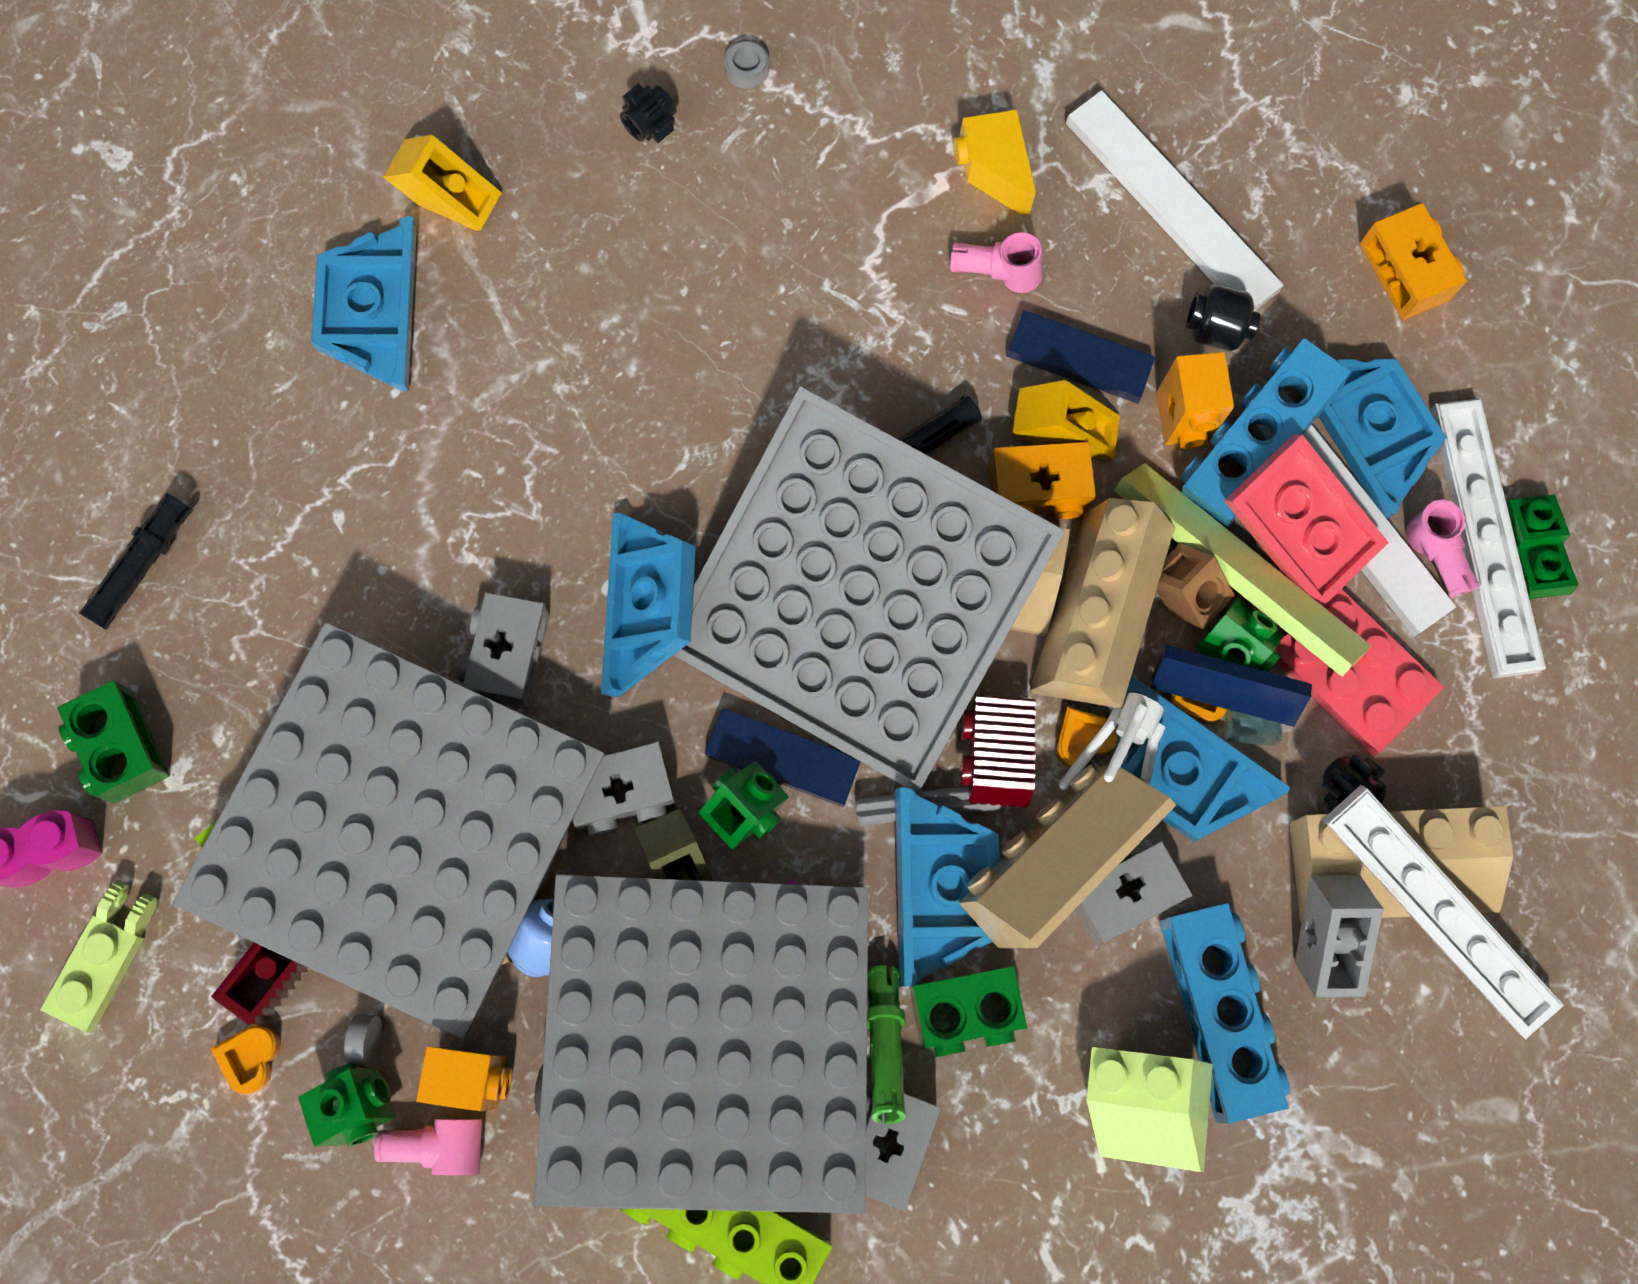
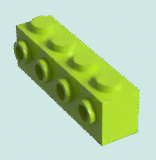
(748, 1242)

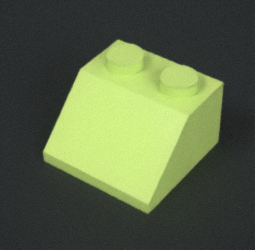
(1150, 1107)

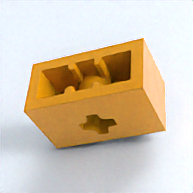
(1413, 261)
(1194, 399)
(1060, 467)
(463, 1079)

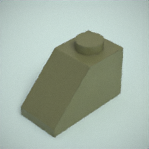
(672, 848)

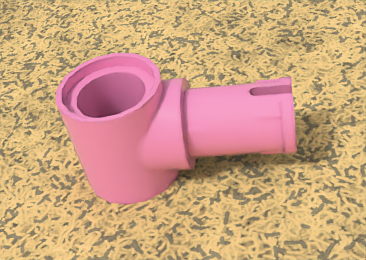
(1000, 261)
(1445, 548)
(446, 1146)

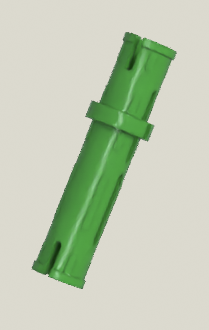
(885, 1025)

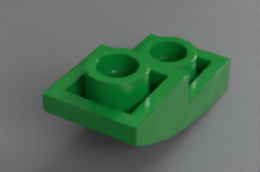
(1539, 539)

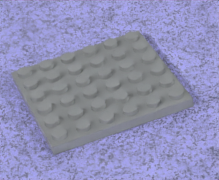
(863, 588)
(391, 830)
(705, 1047)

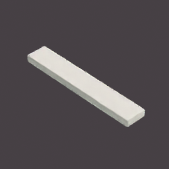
(1171, 199)
(1489, 540)
(1395, 569)
(1442, 911)

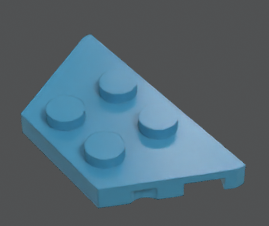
(368, 303)
(1382, 430)
(645, 602)
(1200, 773)
(934, 864)

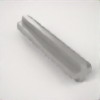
(882, 808)

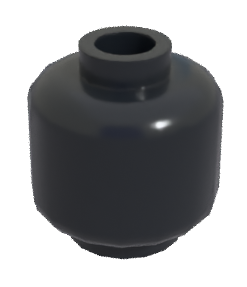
(1222, 317)

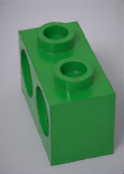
(122, 736)
(965, 997)

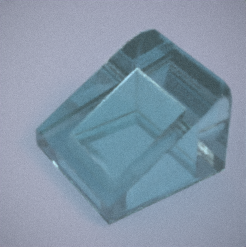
(1251, 729)

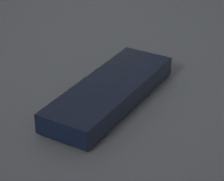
(1081, 356)
(1230, 685)
(785, 756)

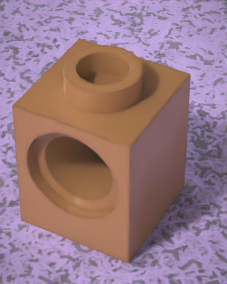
(1193, 586)

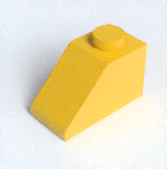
(997, 159)
(442, 182)
(1065, 414)

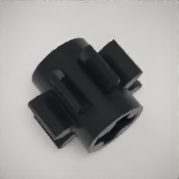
(648, 113)
(1348, 774)

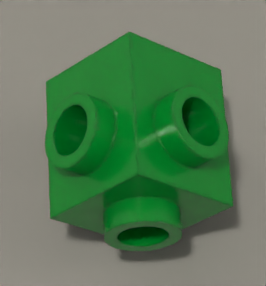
(1243, 638)
(744, 804)
(347, 1106)

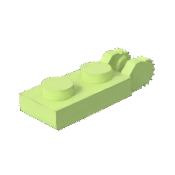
(99, 960)

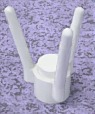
(1135, 723)

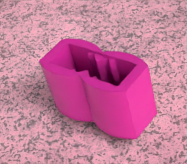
(46, 844)

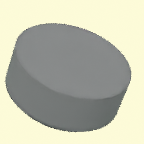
(746, 64)
(363, 1040)

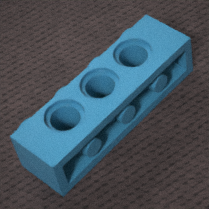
(1303, 369)
(1266, 1084)

